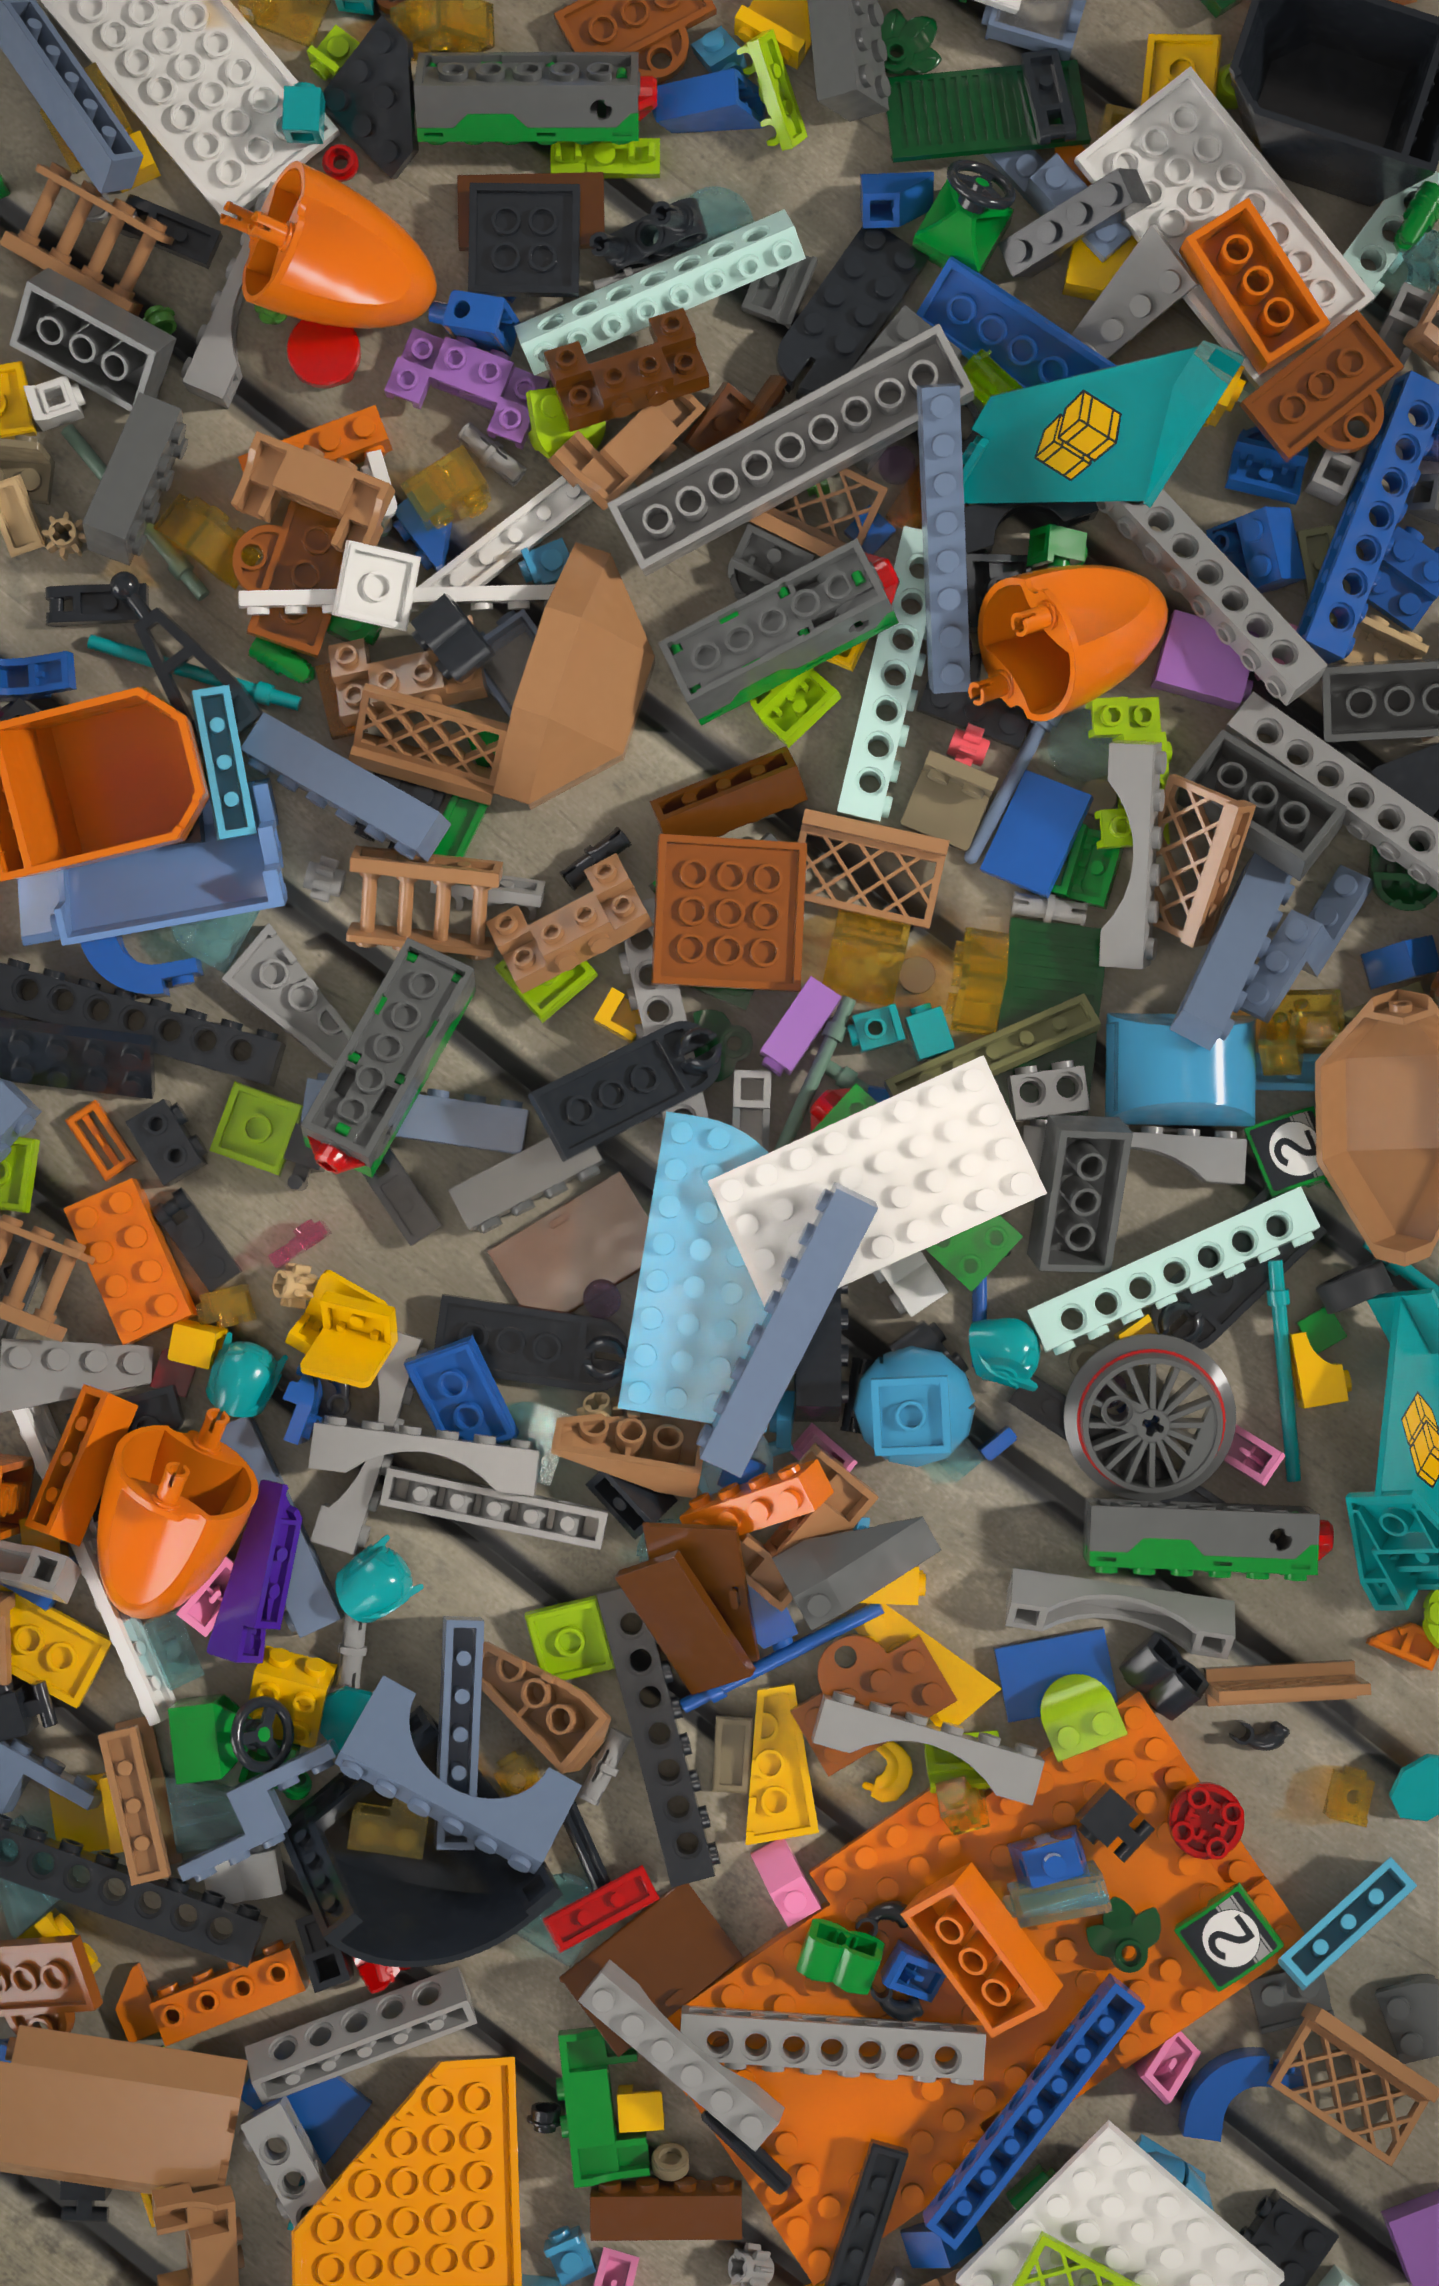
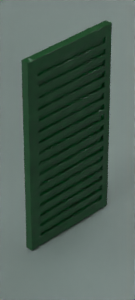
(972, 113)
(1045, 969)

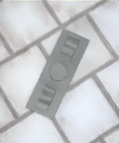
(510, 890)

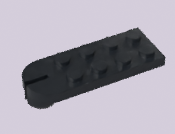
(848, 309)
(77, 1058)
(626, 1087)
(1220, 1305)
(536, 1342)

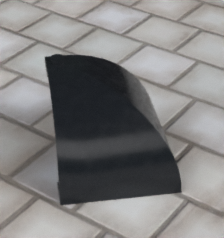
(405, 1907)

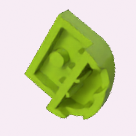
(549, 425)
(795, 705)
(1079, 1715)

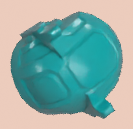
(1005, 1351)
(243, 1378)
(374, 1583)

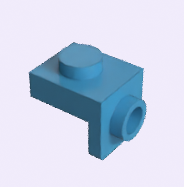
(718, 52)

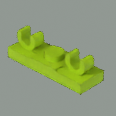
(775, 90)
(629, 160)

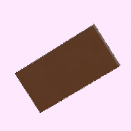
(592, 199)
(685, 1622)

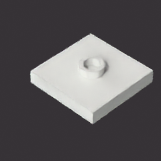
(376, 585)

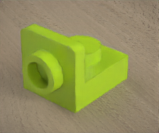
(331, 53)

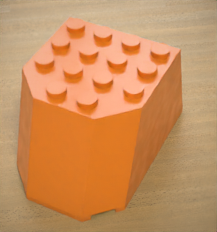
(96, 782)

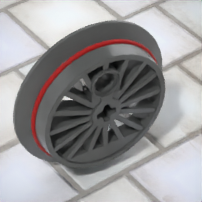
(1207, 1445)

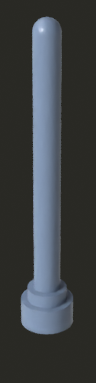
(1008, 787)

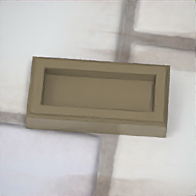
(732, 1754)

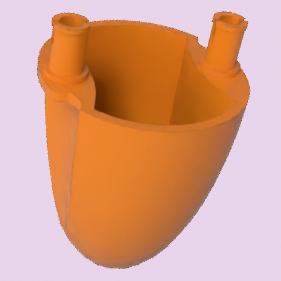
(331, 255)
(1065, 636)
(170, 1514)

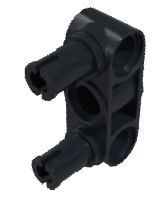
(633, 246)

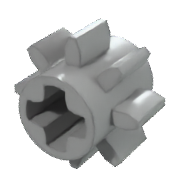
(324, 879)
(751, 2266)

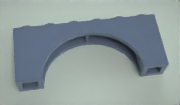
(512, 1826)

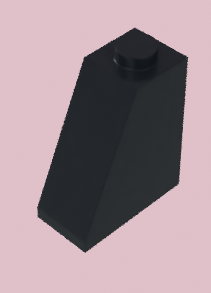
(1414, 778)

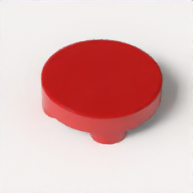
(323, 354)
(1206, 1820)

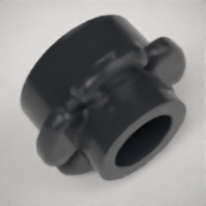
(545, 2117)

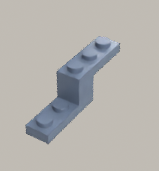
(1051, 184)
(1305, 942)
(21, 1765)
(259, 1812)

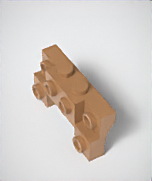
(629, 453)
(308, 478)
(407, 674)
(573, 932)
(837, 1514)
(209, 2234)

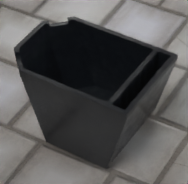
(1341, 93)

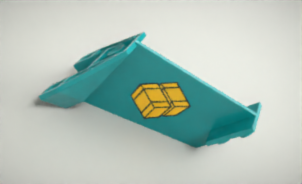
(1097, 431)
(1399, 1521)

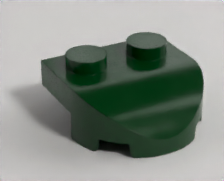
(1395, 884)

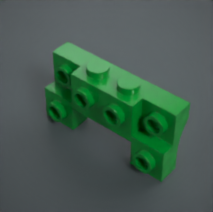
(589, 2120)

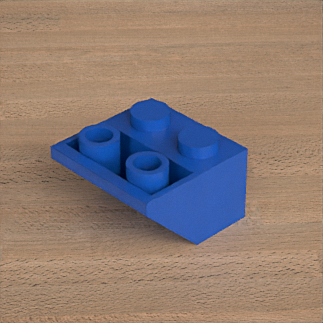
(1262, 547)

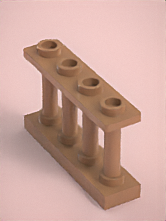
(58, 259)
(444, 872)
(12, 1306)
(140, 1799)

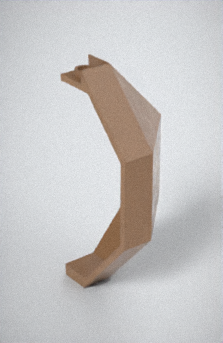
(578, 684)
(1383, 1124)

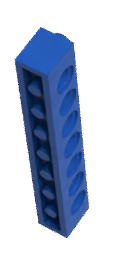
(1411, 395)
(1032, 2111)

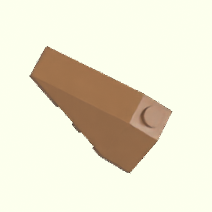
(635, 1447)
(546, 1709)

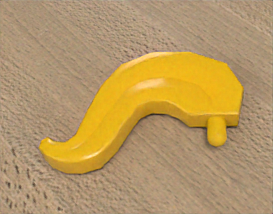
(895, 1777)

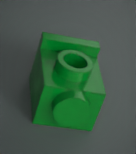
(1056, 546)

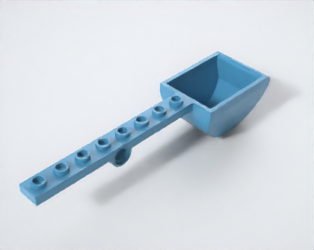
(1175, 1082)

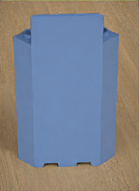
(160, 884)

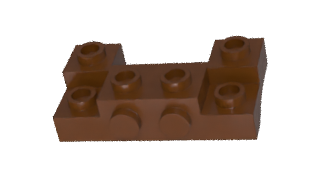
(630, 379)

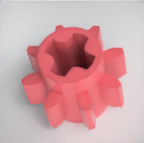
(969, 745)

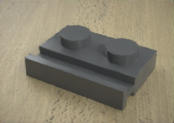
(781, 293)
(1281, 2001)

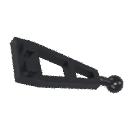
(126, 588)

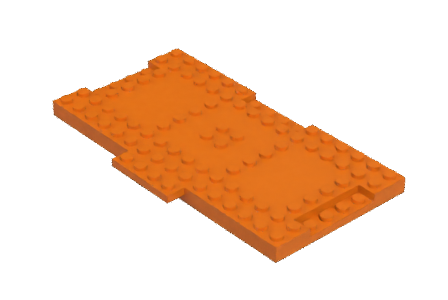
(939, 2122)

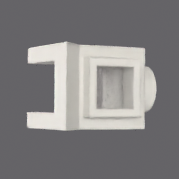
(55, 402)

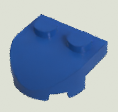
(1261, 471)
(308, 1396)

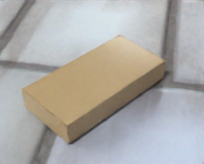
(18, 518)

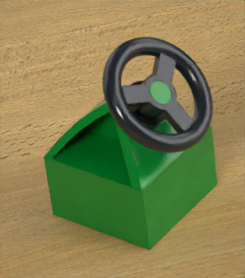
(967, 217)
(216, 1733)

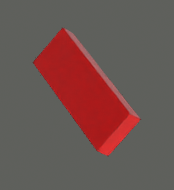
(600, 1909)

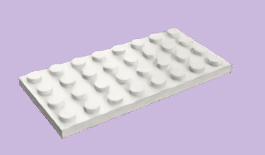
(197, 86)
(1200, 167)
(926, 1157)

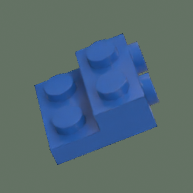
(1407, 579)

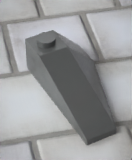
(845, 1568)

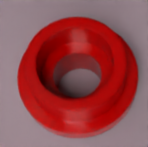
(336, 153)

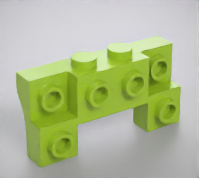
(1130, 721)

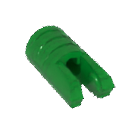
(1418, 217)
(282, 661)

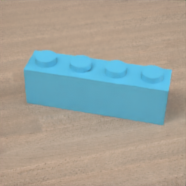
(223, 762)
(1346, 1923)

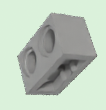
(1049, 1100)

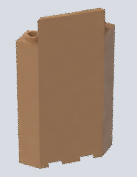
(116, 2112)

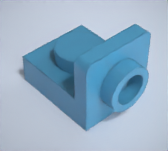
(544, 563)
(783, 1420)
(569, 2254)

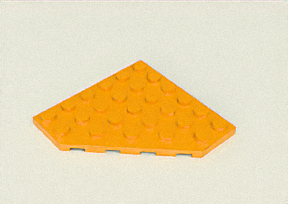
(428, 2191)

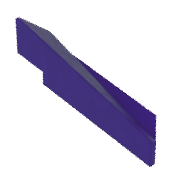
(258, 1578)

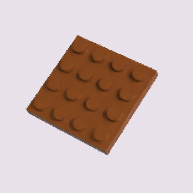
(729, 913)

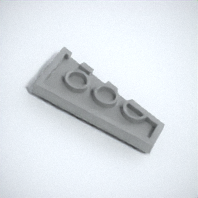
(1136, 296)
(283, 991)
(55, 1371)

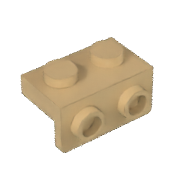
(1381, 643)

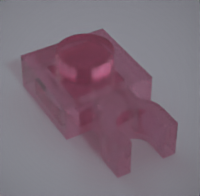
(307, 1236)

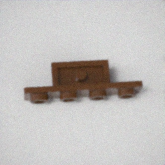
(732, 412)

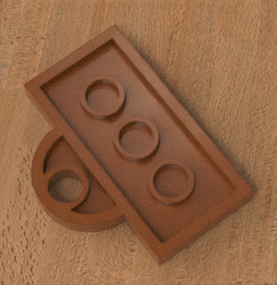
(635, 27)
(1325, 391)
(293, 559)
(900, 1678)
(46, 1982)

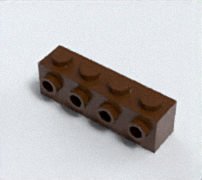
(732, 797)
(666, 2209)

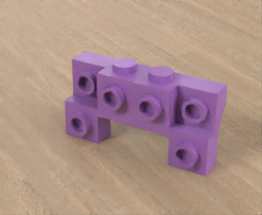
(468, 374)

